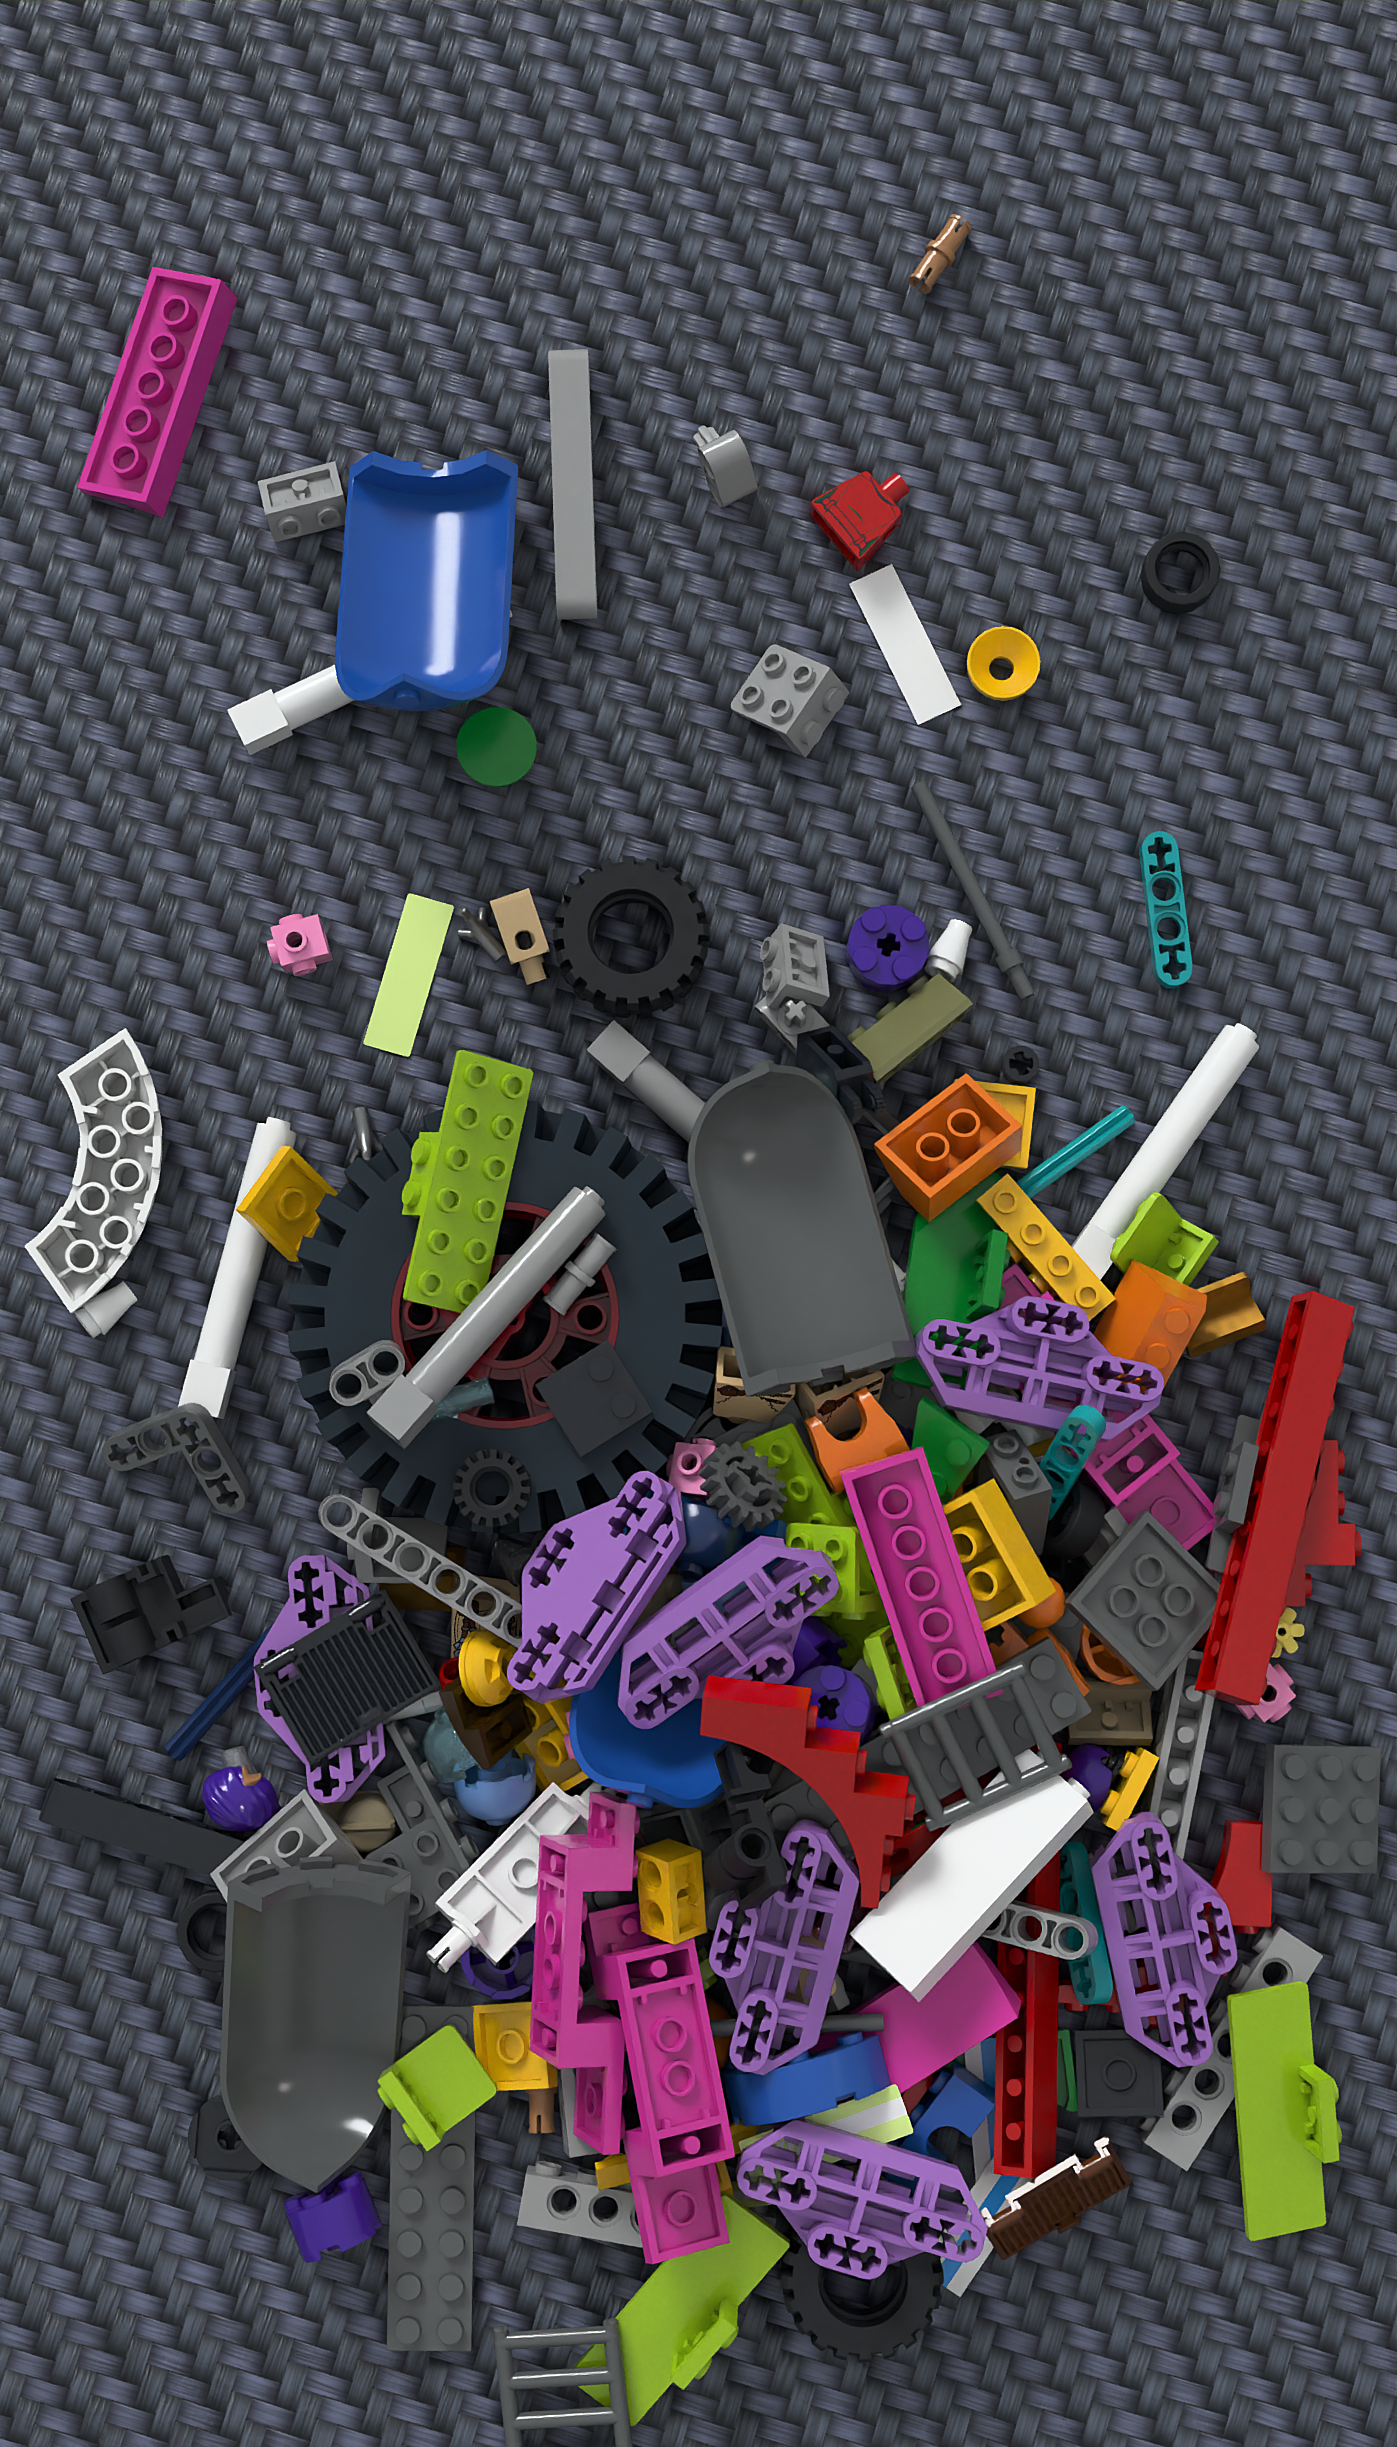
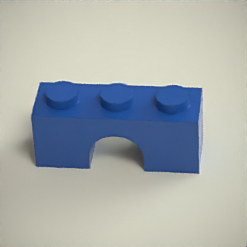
(955, 2101)

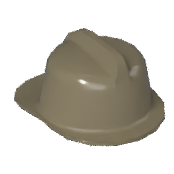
(365, 1820)

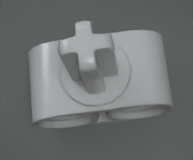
(725, 465)
(790, 1019)
(372, 1380)

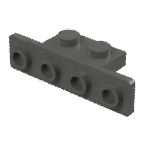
(1233, 1497)
(415, 1796)

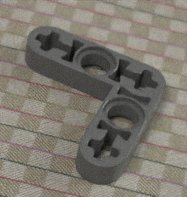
(183, 1438)

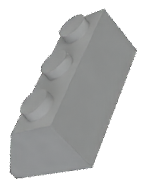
(293, 1833)

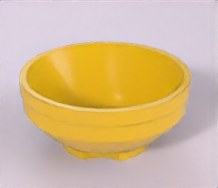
(1011, 646)
(484, 1668)

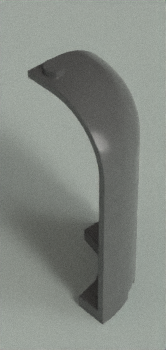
(794, 1233)
(312, 2010)

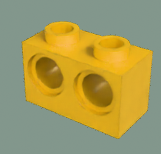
(671, 1891)

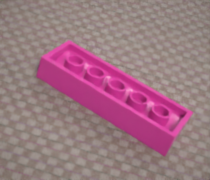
(158, 390)
(919, 1574)
(949, 2020)

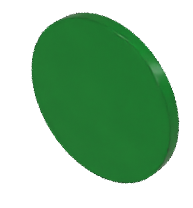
(496, 747)

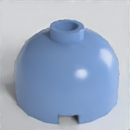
(498, 1791)

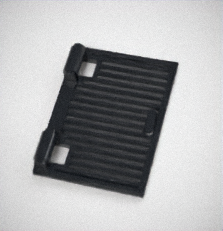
(347, 1677)

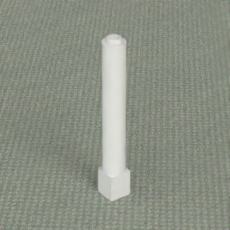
(273, 715)
(1167, 1143)
(212, 1370)

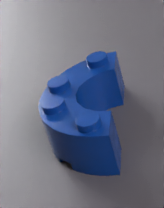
(807, 2082)

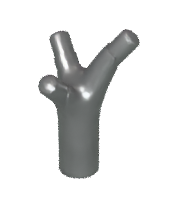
(481, 933)
(364, 1136)

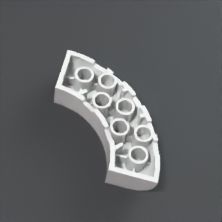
(113, 1172)

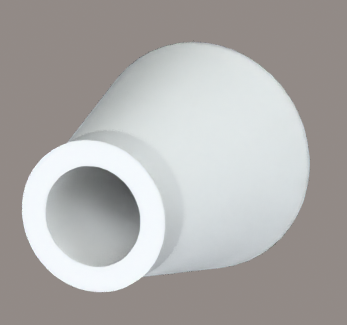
(949, 951)
(105, 1309)

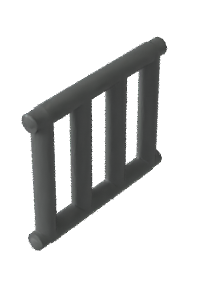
(936, 1712)
(611, 2374)

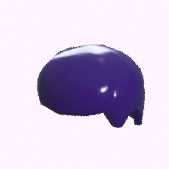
(1090, 1772)

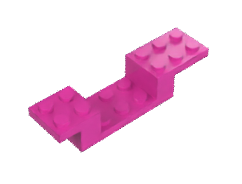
(1139, 1464)
(561, 2026)
(672, 2079)

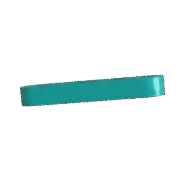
(1171, 909)
(1065, 1465)
(1090, 1973)

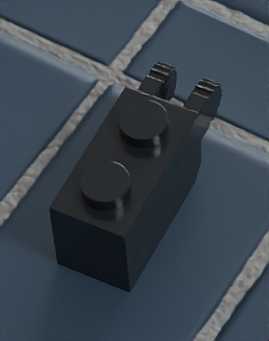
(841, 1069)

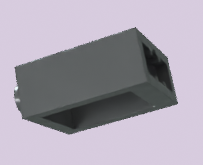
(1021, 1484)

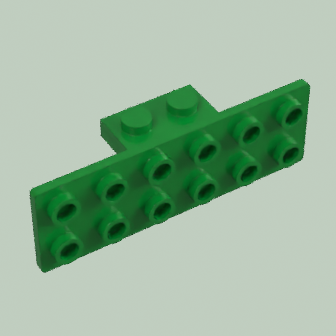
(953, 1274)

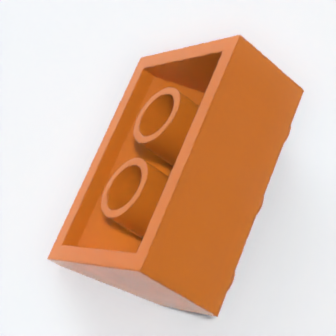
(949, 1146)
(1150, 1319)

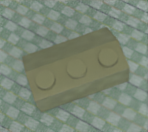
(910, 1026)

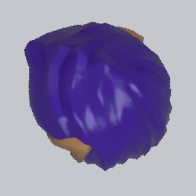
(239, 1799)

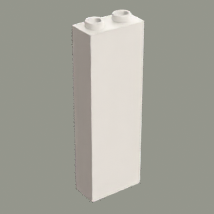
(970, 1879)

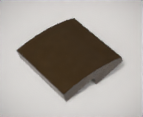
(489, 1730)

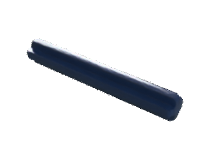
(215, 1703)

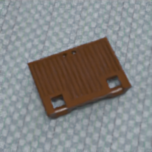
(1055, 2199)

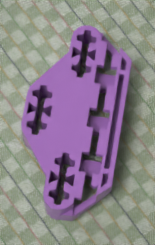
(1045, 1361)
(590, 1584)
(290, 1629)
(725, 1642)
(1171, 1947)
(773, 1955)
(862, 2208)

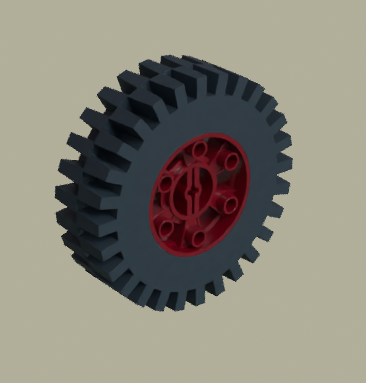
(655, 1310)

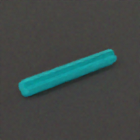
(1076, 1151)

